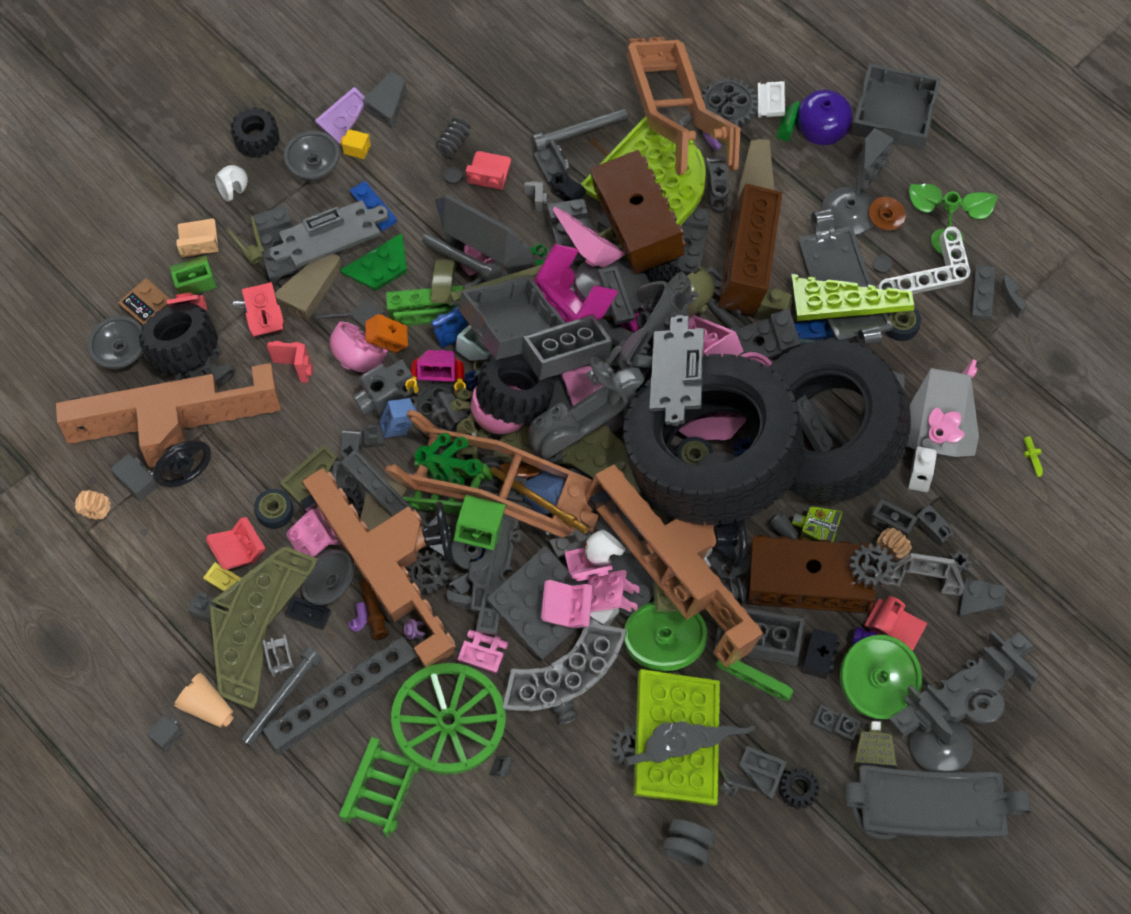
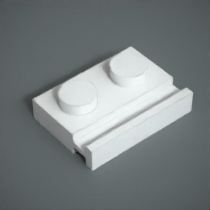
(771, 99)

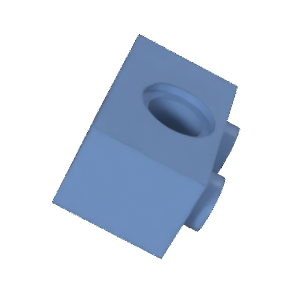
(394, 418)

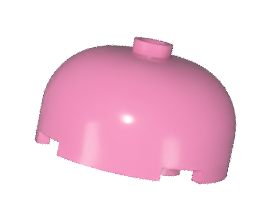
(352, 350)
(488, 422)

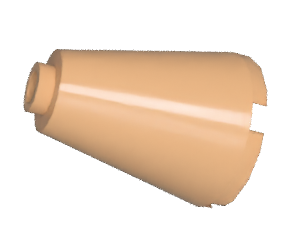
(204, 702)

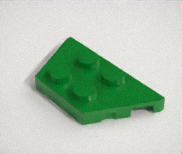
(379, 265)

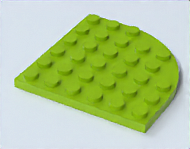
(682, 191)

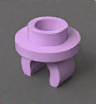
(411, 631)

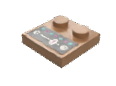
(144, 301)

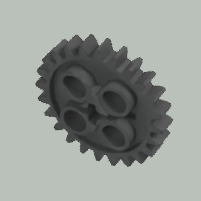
(728, 98)
(421, 401)

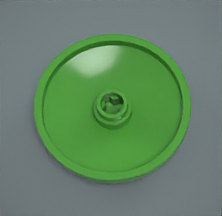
(664, 638)
(878, 676)

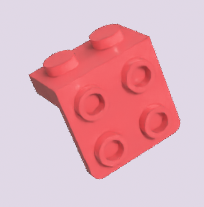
(488, 170)
(292, 353)
(236, 547)

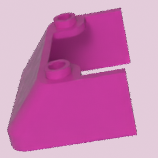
(555, 282)

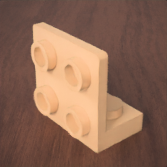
(197, 238)

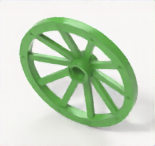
(464, 764)

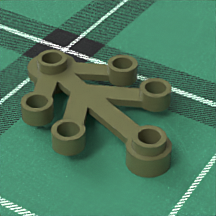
(466, 426)

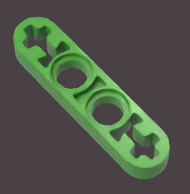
(758, 679)

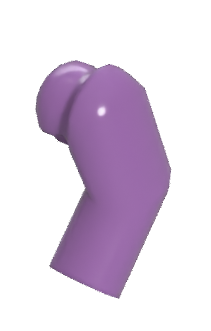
(713, 143)
(361, 618)

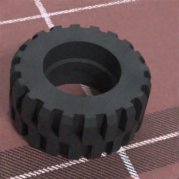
(178, 338)
(509, 403)

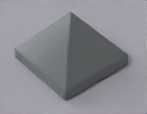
(501, 766)

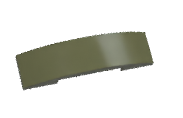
(442, 279)

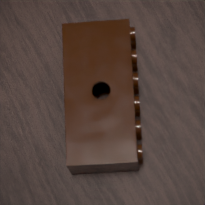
(638, 211)
(750, 249)
(806, 575)

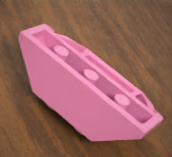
(714, 426)

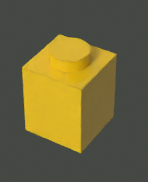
(355, 144)

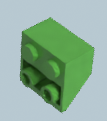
(193, 276)
(480, 522)

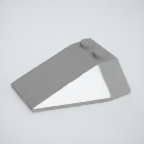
(949, 393)
(930, 566)

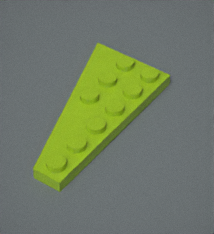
(841, 299)

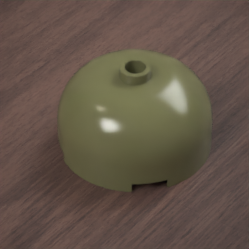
(705, 287)

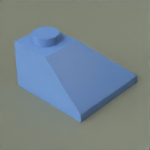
(548, 487)

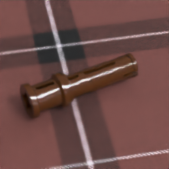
(375, 617)

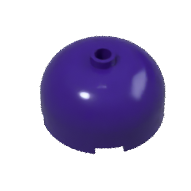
(824, 117)

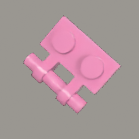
(480, 656)

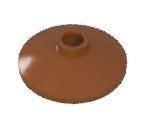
(887, 207)
(523, 471)

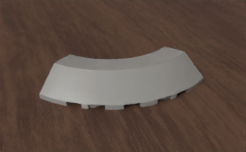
(567, 676)

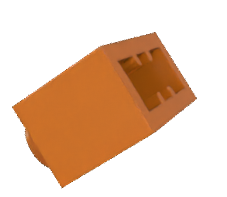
(386, 333)

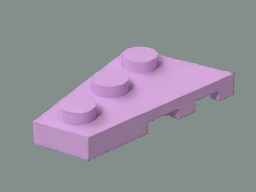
(341, 115)

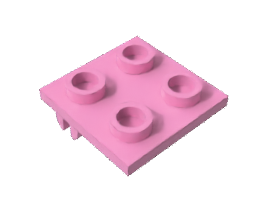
(608, 591)

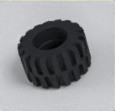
(255, 120)

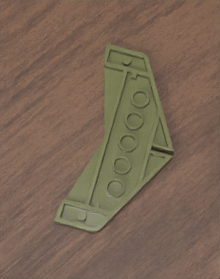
(593, 454)
(251, 608)

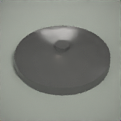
(587, 277)

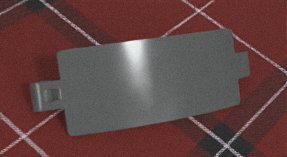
(838, 257)
(934, 803)

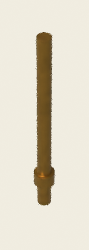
(568, 519)

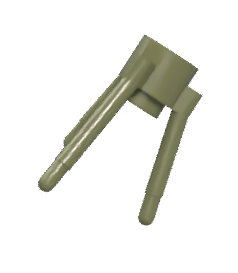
(253, 253)

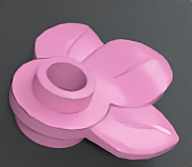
(947, 424)

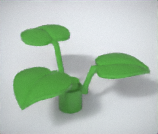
(927, 196)

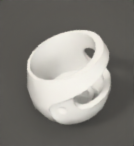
(231, 179)
(601, 546)

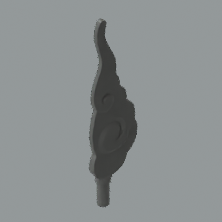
(681, 740)

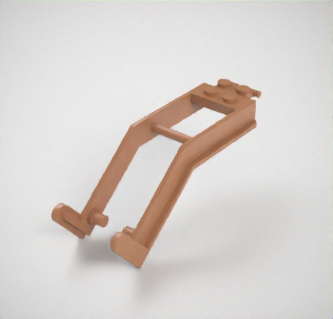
(672, 55)
(571, 499)

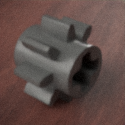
(963, 561)

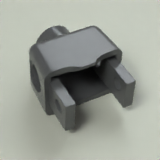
(382, 386)

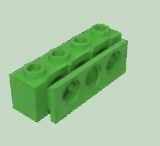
(415, 301)

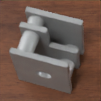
(273, 644)

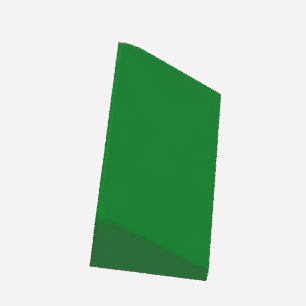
(787, 122)

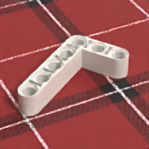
(930, 276)

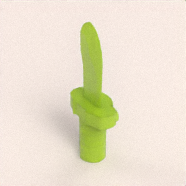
(1032, 453)

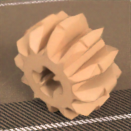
(92, 504)
(895, 542)

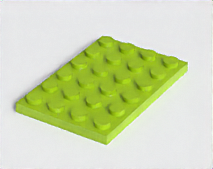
(672, 700)

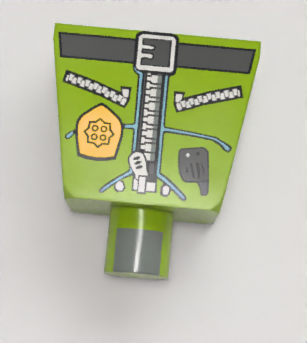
(819, 523)

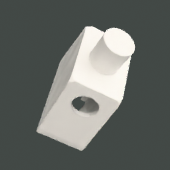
(922, 464)

